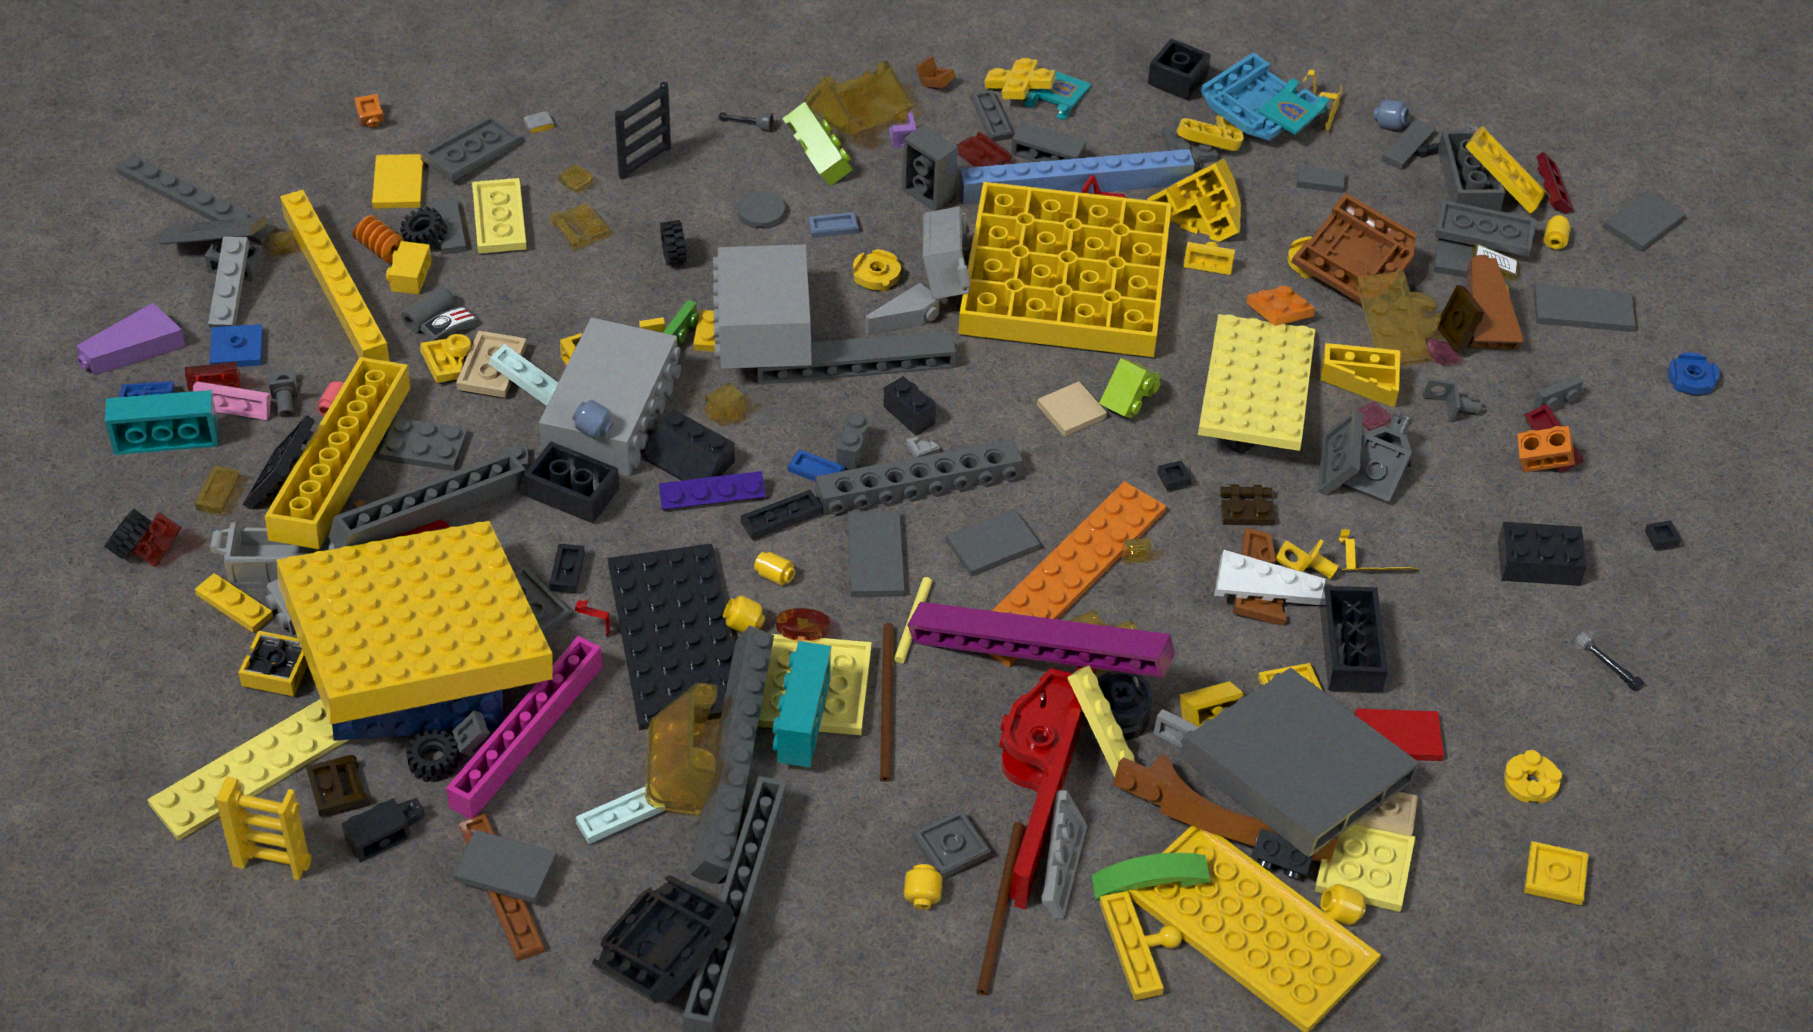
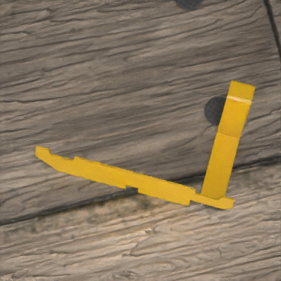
(1328, 95)
(1350, 554)

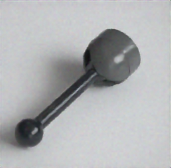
(763, 121)

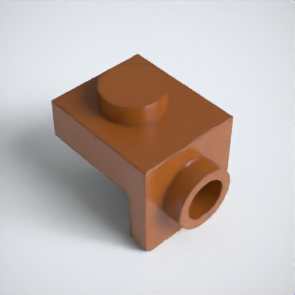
(932, 76)

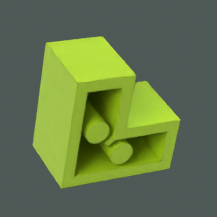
(1128, 386)

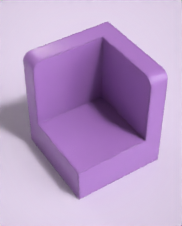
(898, 132)

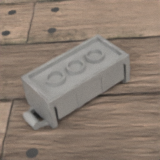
(943, 249)
(253, 560)

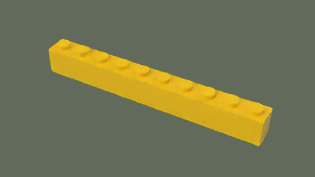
(333, 277)

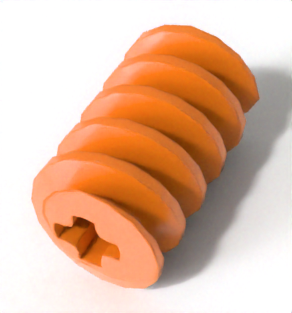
(377, 237)

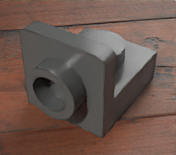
(471, 733)

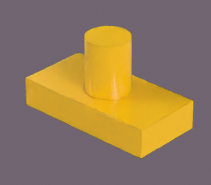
(1209, 257)

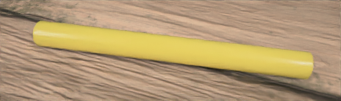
(906, 639)

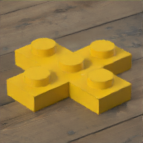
(1021, 78)

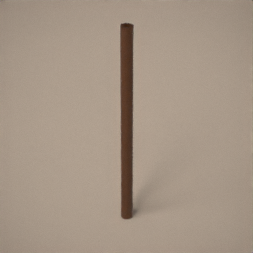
(887, 701)
(1000, 910)

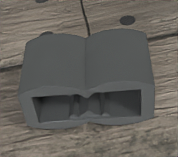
(852, 441)

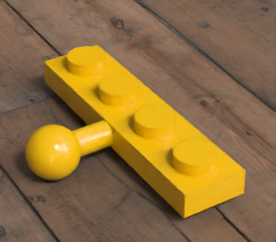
(1134, 946)

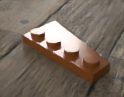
(1259, 546)

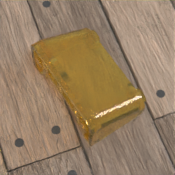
(861, 101)
(675, 770)

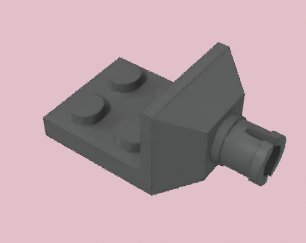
(1383, 459)

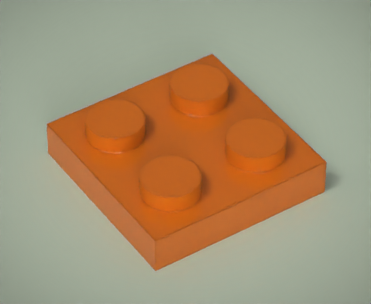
(1280, 305)

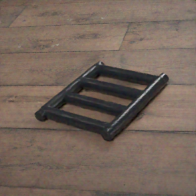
(623, 133)

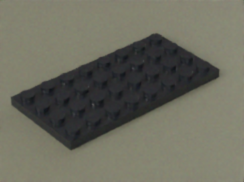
(671, 626)

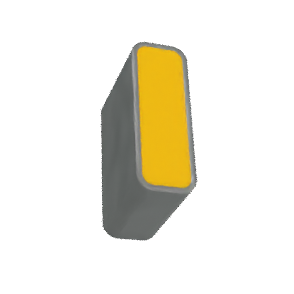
(538, 122)

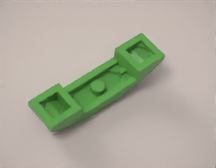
(1151, 871)

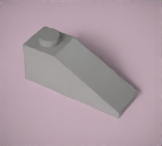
(905, 311)

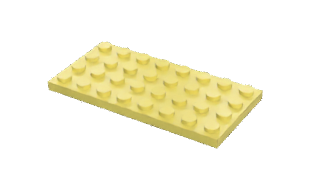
(1257, 382)

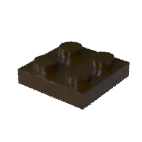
(1460, 319)

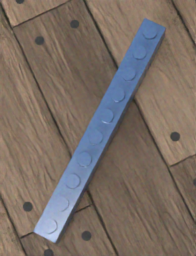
(1070, 175)

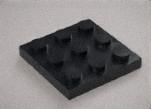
(279, 463)

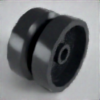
(1128, 700)

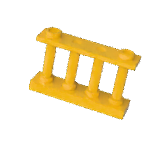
(242, 838)

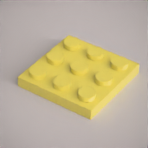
(1372, 863)

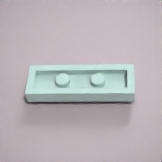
(523, 373)
(615, 816)

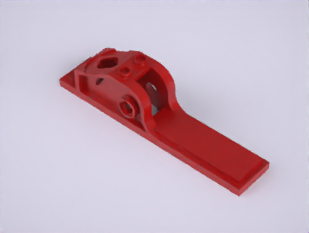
(1042, 735)

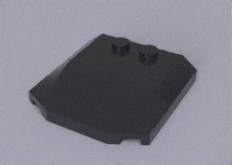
(663, 939)

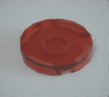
(803, 623)

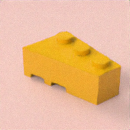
(1363, 371)

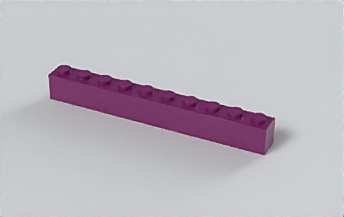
(1042, 639)

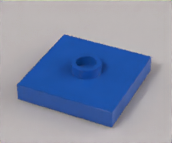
(237, 344)

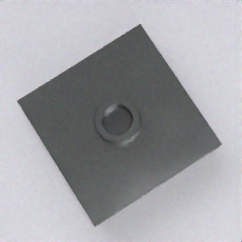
(951, 844)

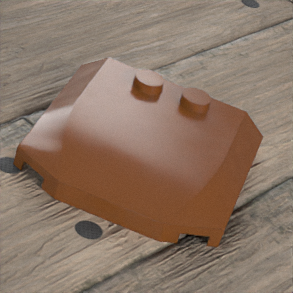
(1354, 245)

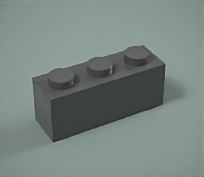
(1045, 145)

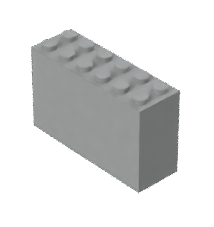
(761, 306)
(628, 374)

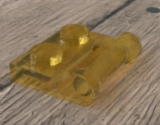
(585, 221)

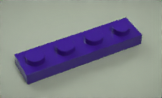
(711, 490)

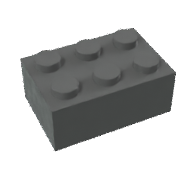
(929, 168)

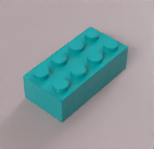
(162, 422)
(802, 704)

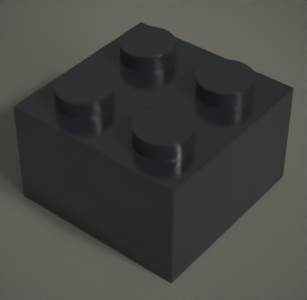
(1179, 68)

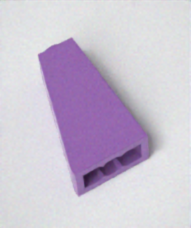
(130, 341)

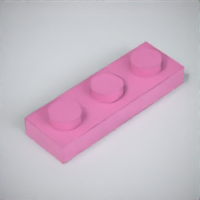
(238, 400)

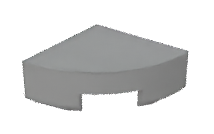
(921, 448)

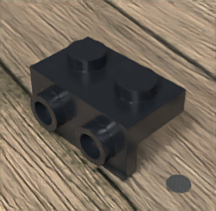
(1275, 850)

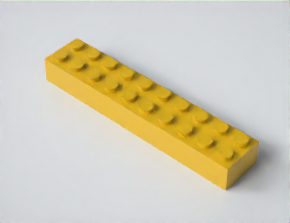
(337, 453)

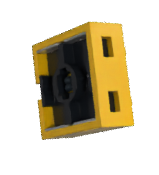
(274, 664)

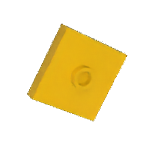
(1556, 873)

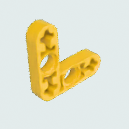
(1223, 135)

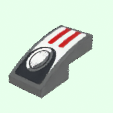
(448, 323)

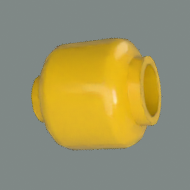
(742, 613)
(923, 886)
(1343, 904)

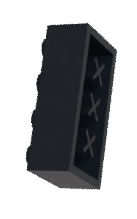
(1353, 639)

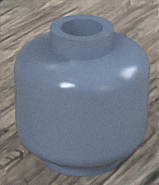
(1392, 115)
(592, 419)

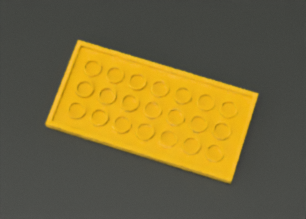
(1260, 931)

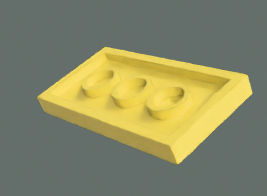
(499, 215)

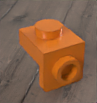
(369, 110)

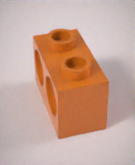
(1546, 454)

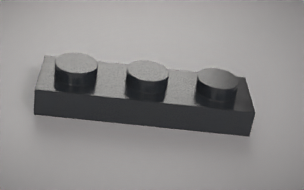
(781, 514)

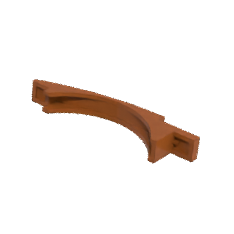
(1177, 800)

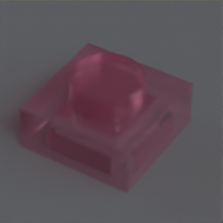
(1442, 352)
(1374, 416)

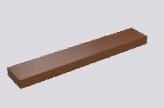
(511, 911)

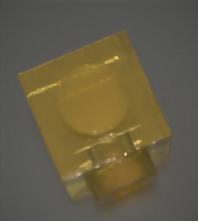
(725, 404)

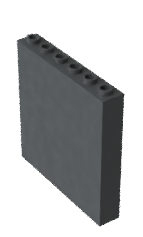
(1298, 760)

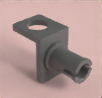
(283, 391)
(1452, 397)

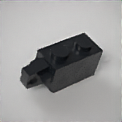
(381, 827)

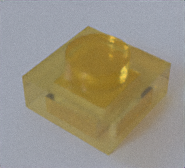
(575, 178)
(282, 243)
(1136, 550)

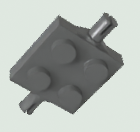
(1200, 152)

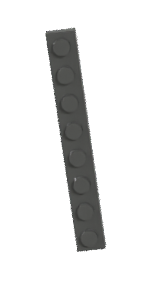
(188, 195)

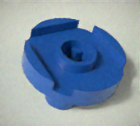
(1705, 375)

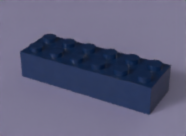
(415, 720)

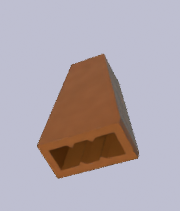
(1499, 324)

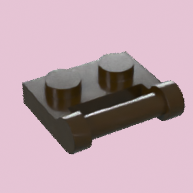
(328, 788)

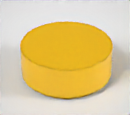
(458, 345)

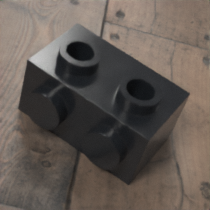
(909, 405)

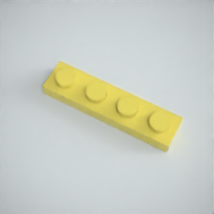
(1100, 717)

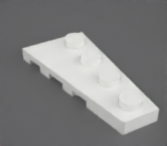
(1256, 577)

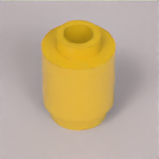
(1557, 232)
(774, 568)

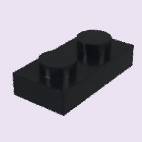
(567, 568)

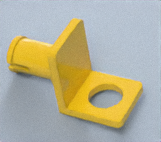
(1312, 559)

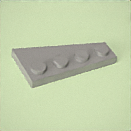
(1064, 853)

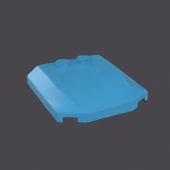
(1241, 93)

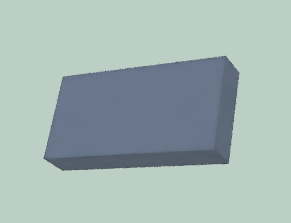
(833, 225)

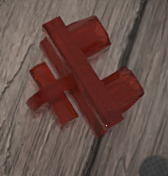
(157, 539)

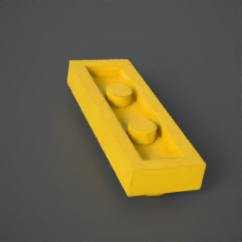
(233, 602)

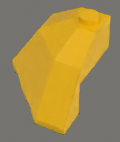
(1205, 202)

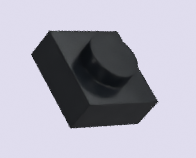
(1174, 475)
(1662, 535)

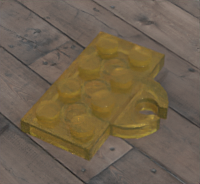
(1396, 315)

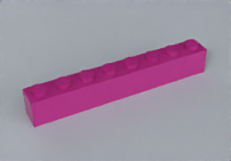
(524, 728)

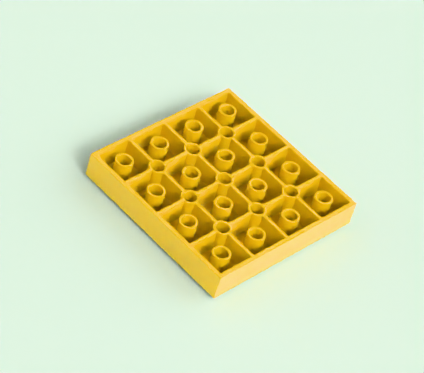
(1066, 269)
(412, 621)

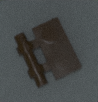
(1247, 512)

